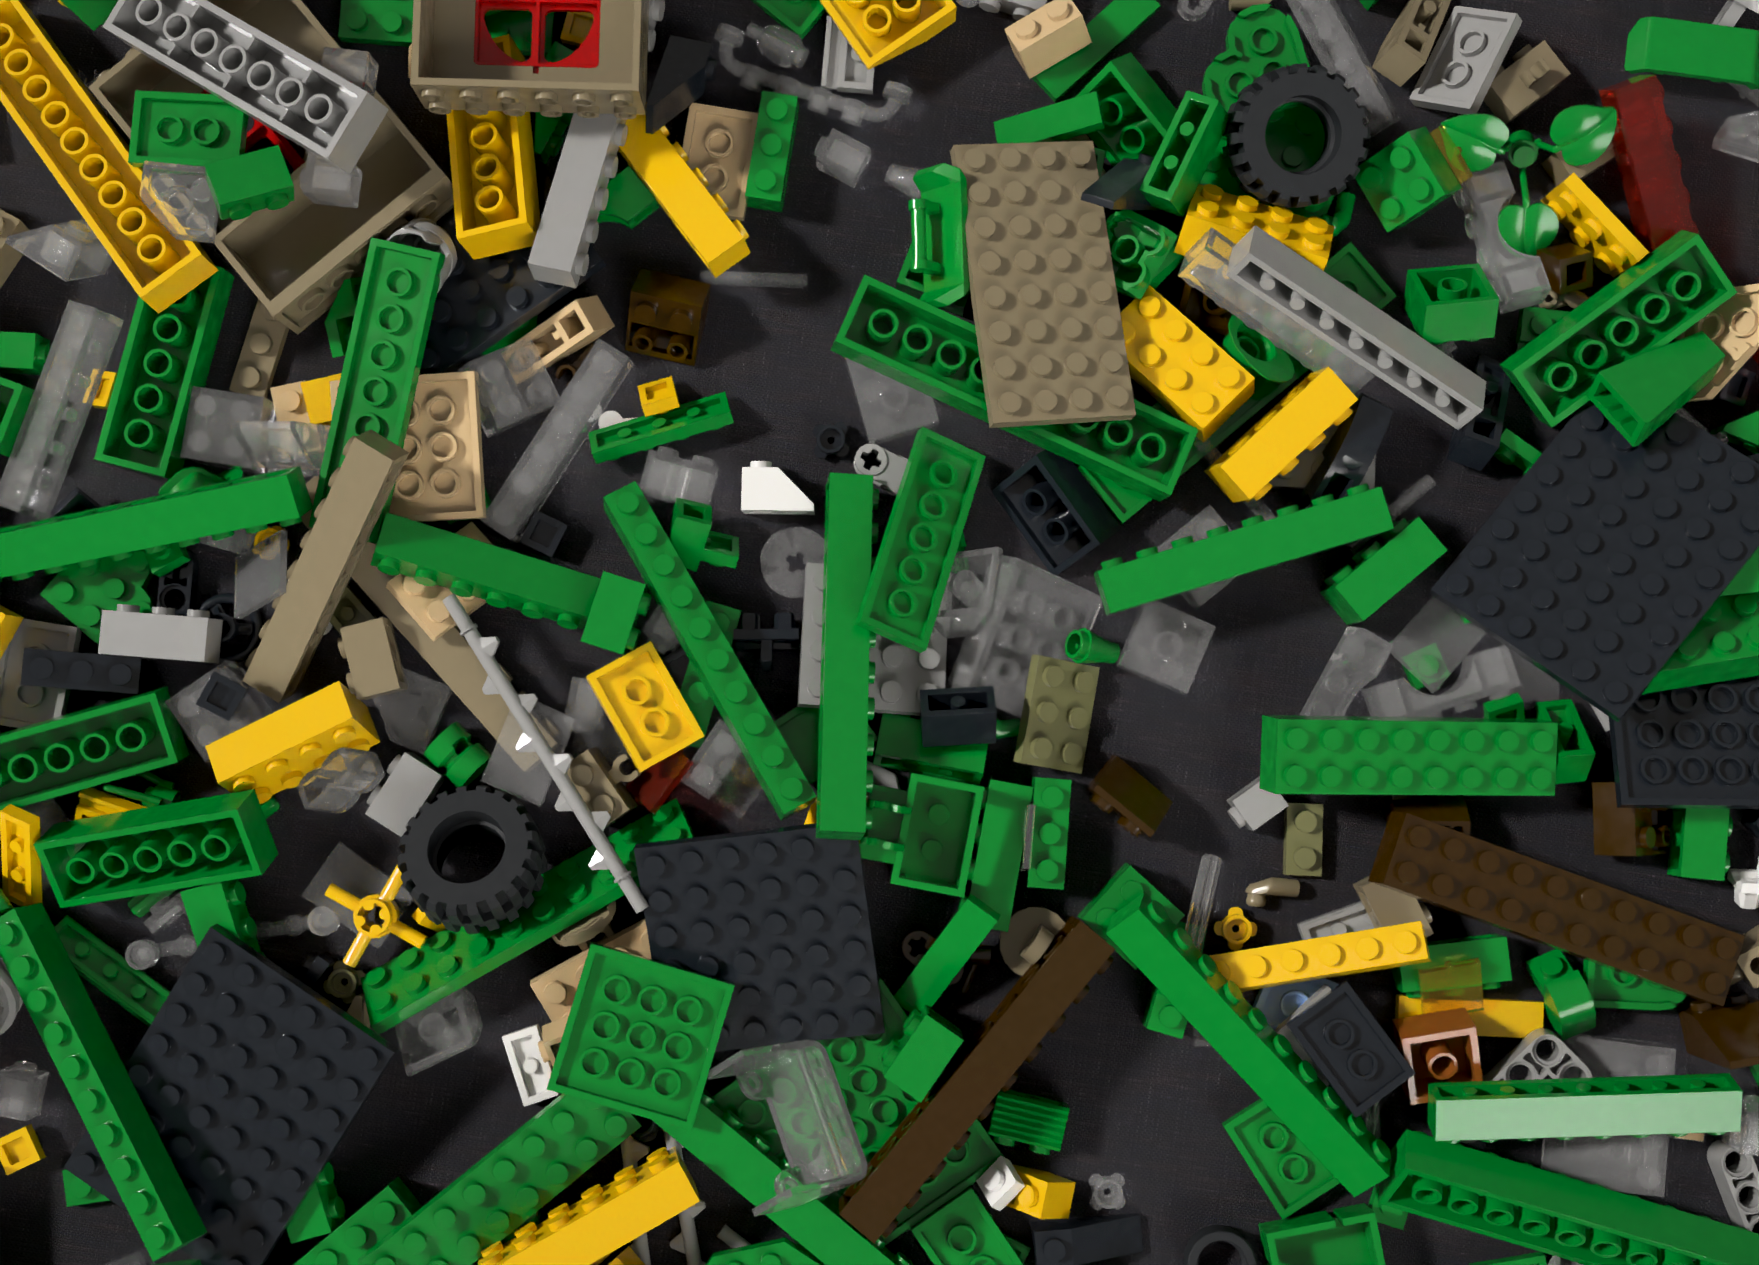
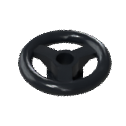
(215, 605)

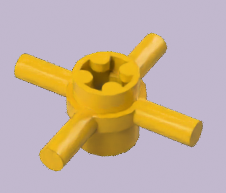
(369, 930)

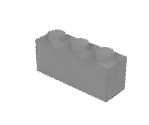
(160, 634)

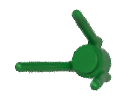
(153, 796)

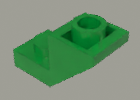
(341, 316)

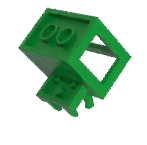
(925, 832)

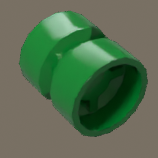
(458, 755)

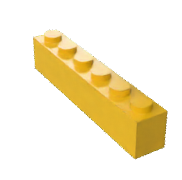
(685, 196)
(1325, 956)

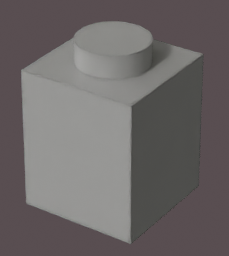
(1254, 806)

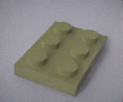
(1056, 714)

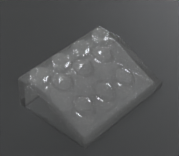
(1029, 618)
(1620, 1161)

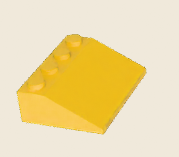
(889, 27)

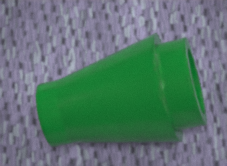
(1089, 647)

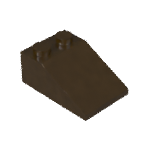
(1723, 1033)

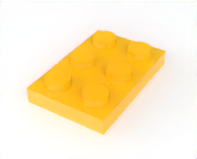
(1594, 226)
(645, 706)

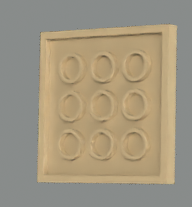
(445, 451)

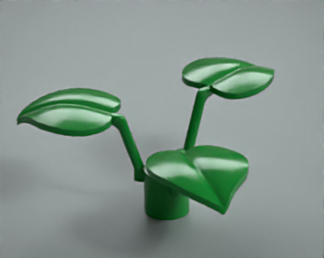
(1578, 132)

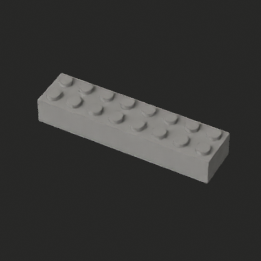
(253, 74)

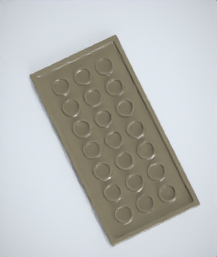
(1043, 286)

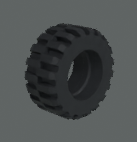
(1341, 126)
(449, 823)

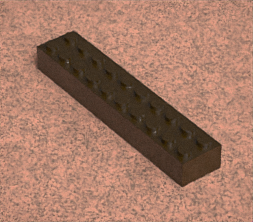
(1556, 908)
(974, 1079)

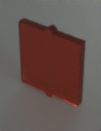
(659, 781)

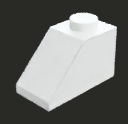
(771, 492)

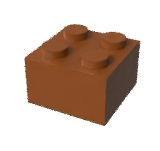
(1438, 1049)

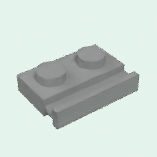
(842, 66)

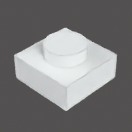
(1000, 1183)

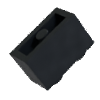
(958, 716)

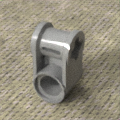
(890, 469)

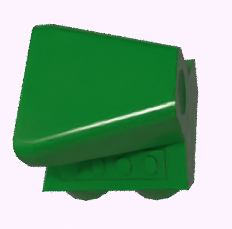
(1140, 253)

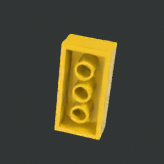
(1237, 215)
(1182, 365)
(1282, 435)
(291, 742)

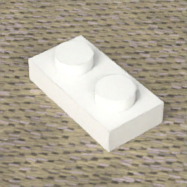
(527, 1064)

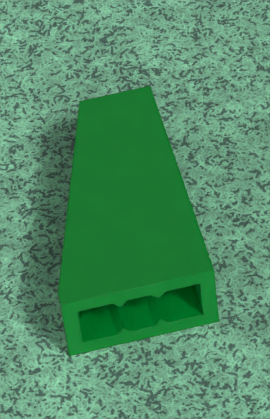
(1655, 385)

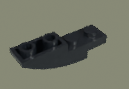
(1349, 451)

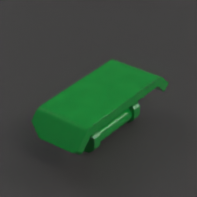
(1694, 51)
(940, 234)

